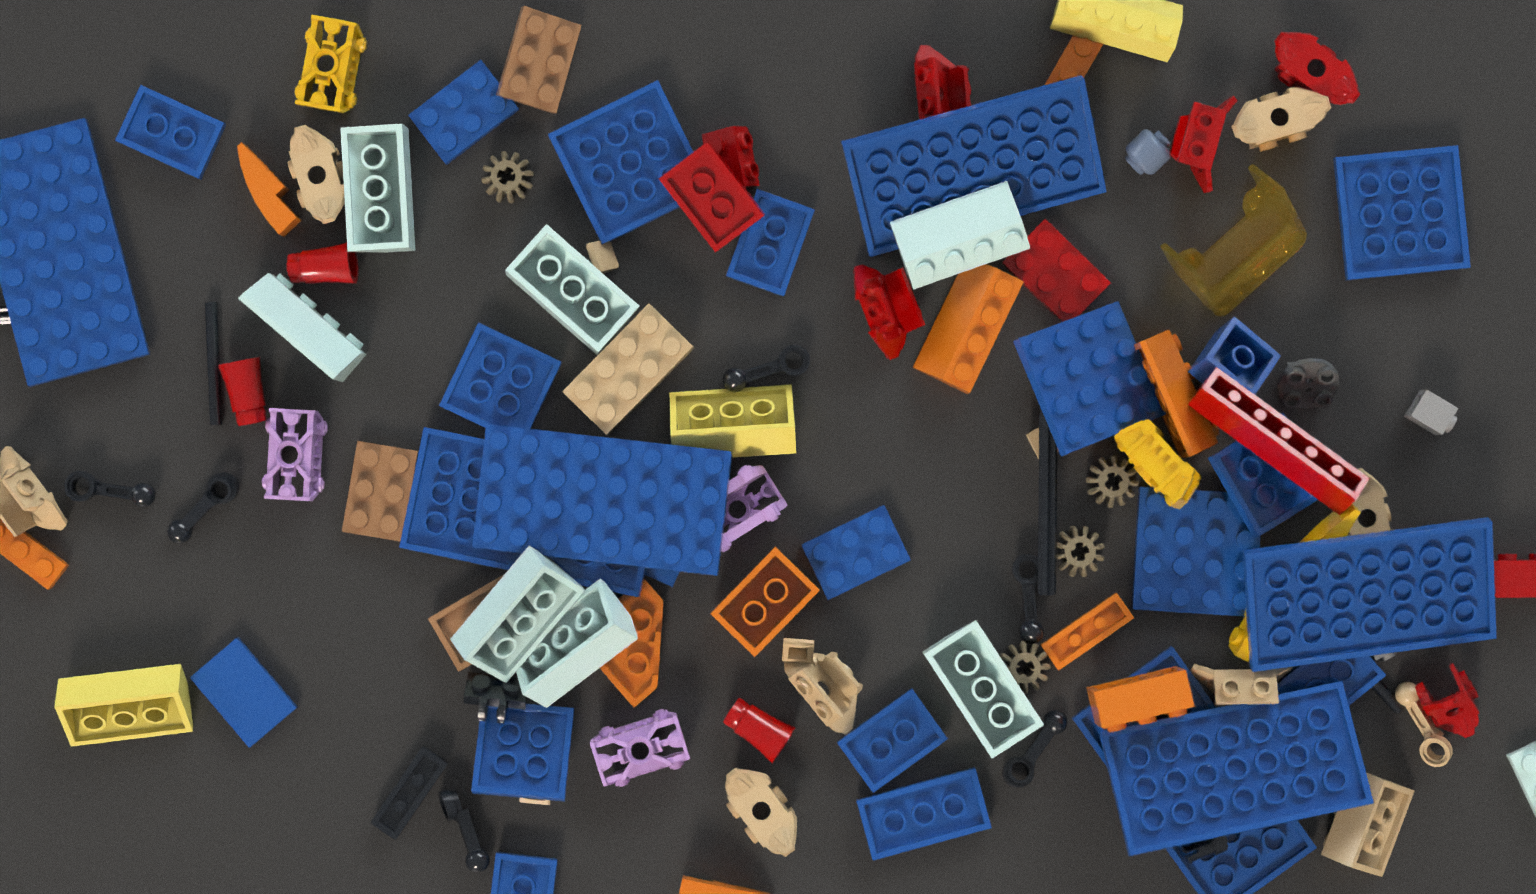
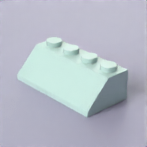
(378, 188)
(960, 235)
(572, 289)
(303, 326)
(516, 615)
(577, 646)
(983, 688)

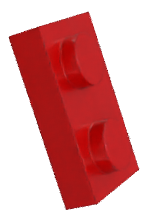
(735, 148)

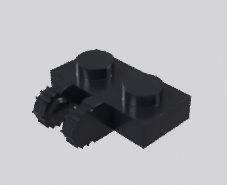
(490, 691)

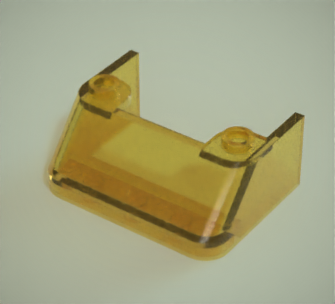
(1246, 252)

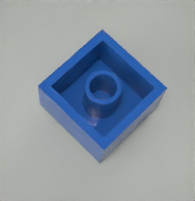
(1238, 354)

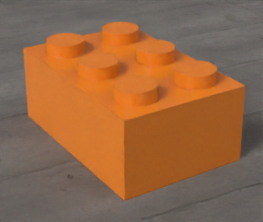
(765, 601)
(1140, 698)

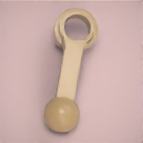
(1408, 697)

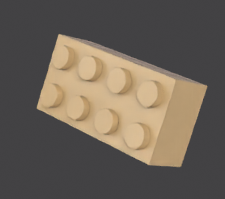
(628, 369)

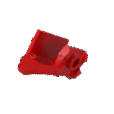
(1295, 52)
(938, 74)
(1198, 139)
(887, 307)
(1461, 721)

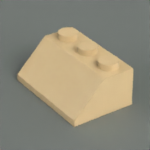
(1368, 833)

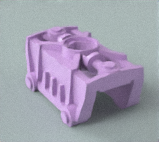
(308, 459)
(752, 518)
(639, 732)

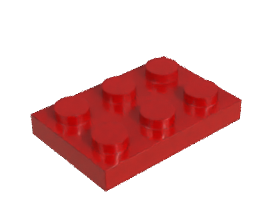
(711, 196)
(1057, 273)

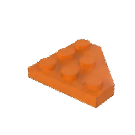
(637, 666)

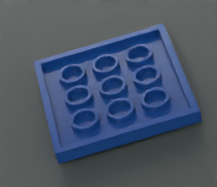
(620, 156)
(1401, 212)
(1088, 377)
(1190, 555)

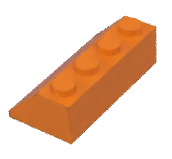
(968, 326)
(1174, 390)

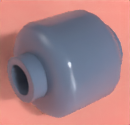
(1148, 152)

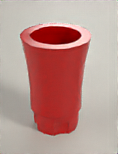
(323, 265)
(245, 390)
(759, 728)

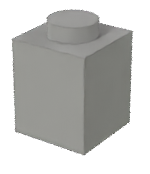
(1432, 413)

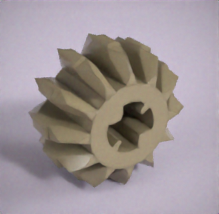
(511, 186)
(1121, 485)
(1087, 557)
(1026, 656)

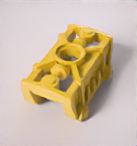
(344, 69)
(1158, 462)

